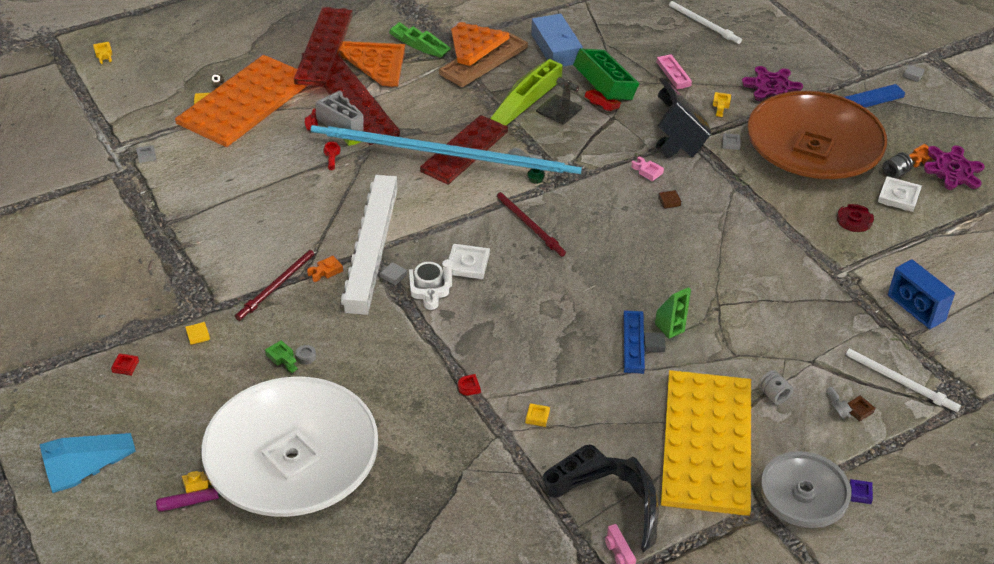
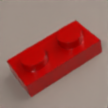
(597, 98)

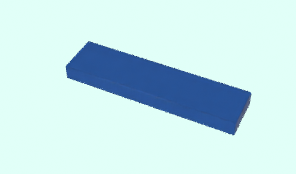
(877, 95)
(634, 342)

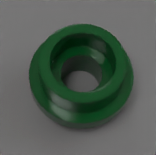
(535, 175)

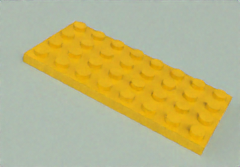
(707, 443)

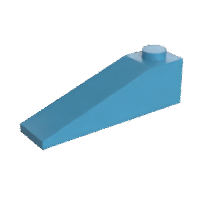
(77, 457)

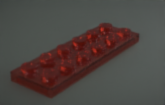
(479, 135)

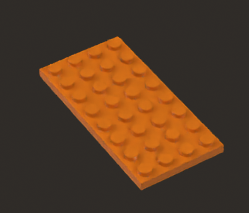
(242, 101)

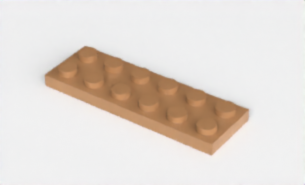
(464, 74)

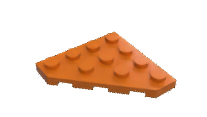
(475, 42)
(377, 60)

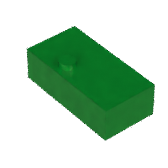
(606, 74)

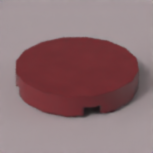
(855, 218)

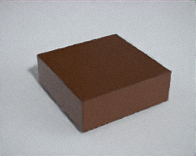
(669, 199)
(860, 408)

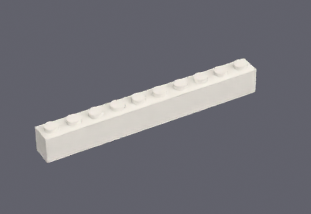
(370, 245)

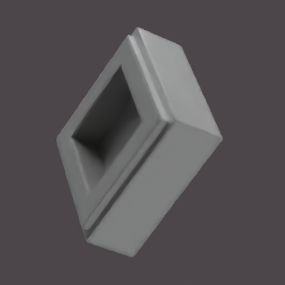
(913, 73)
(731, 141)
(146, 153)
(393, 273)

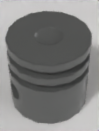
(897, 165)

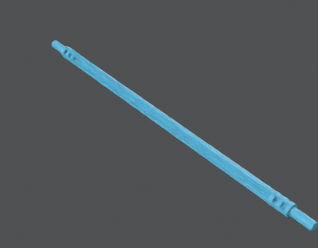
(444, 149)

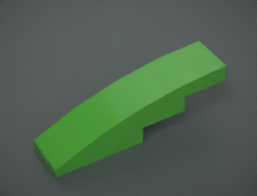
(421, 41)

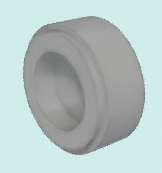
(305, 354)

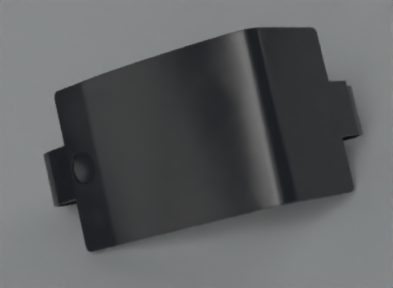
(682, 124)

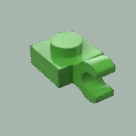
(282, 353)

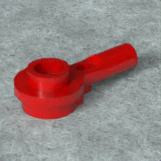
(311, 120)
(331, 150)

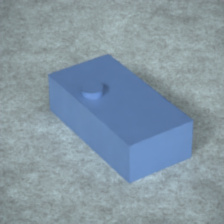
(555, 39)

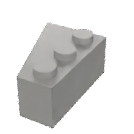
(339, 113)

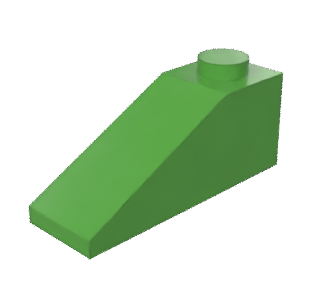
(673, 313)

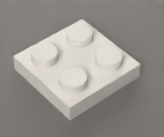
(899, 194)
(469, 261)

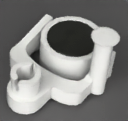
(429, 282)

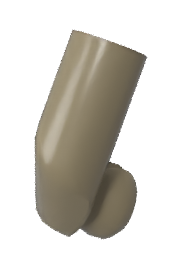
(216, 79)

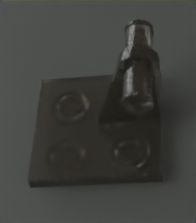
(560, 107)

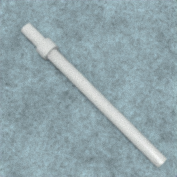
(727, 34)
(938, 398)

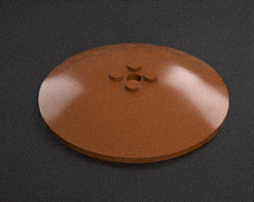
(844, 132)

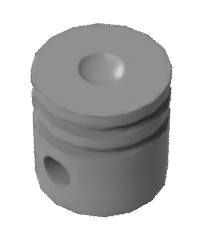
(774, 385)

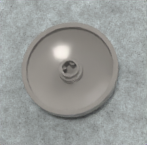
(805, 489)

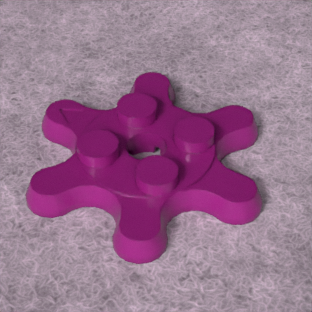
(765, 80)
(963, 168)

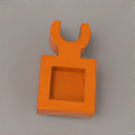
(920, 155)
(326, 267)

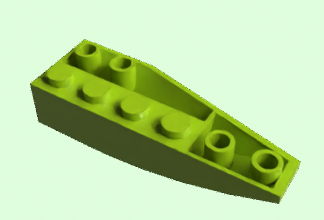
(528, 91)

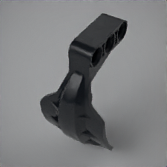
(589, 465)

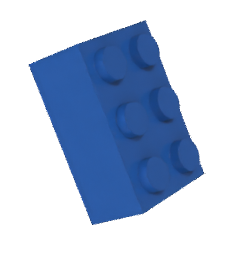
(921, 294)

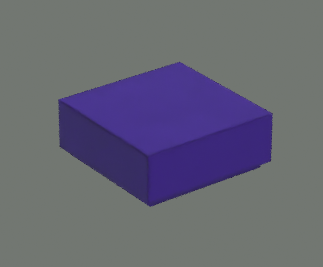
(861, 491)

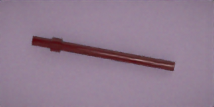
(551, 242)
(251, 305)

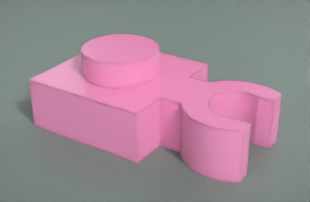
(647, 169)

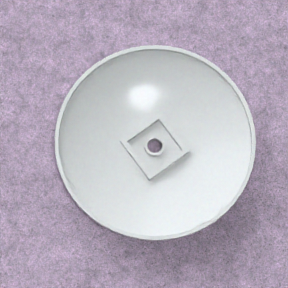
(302, 416)

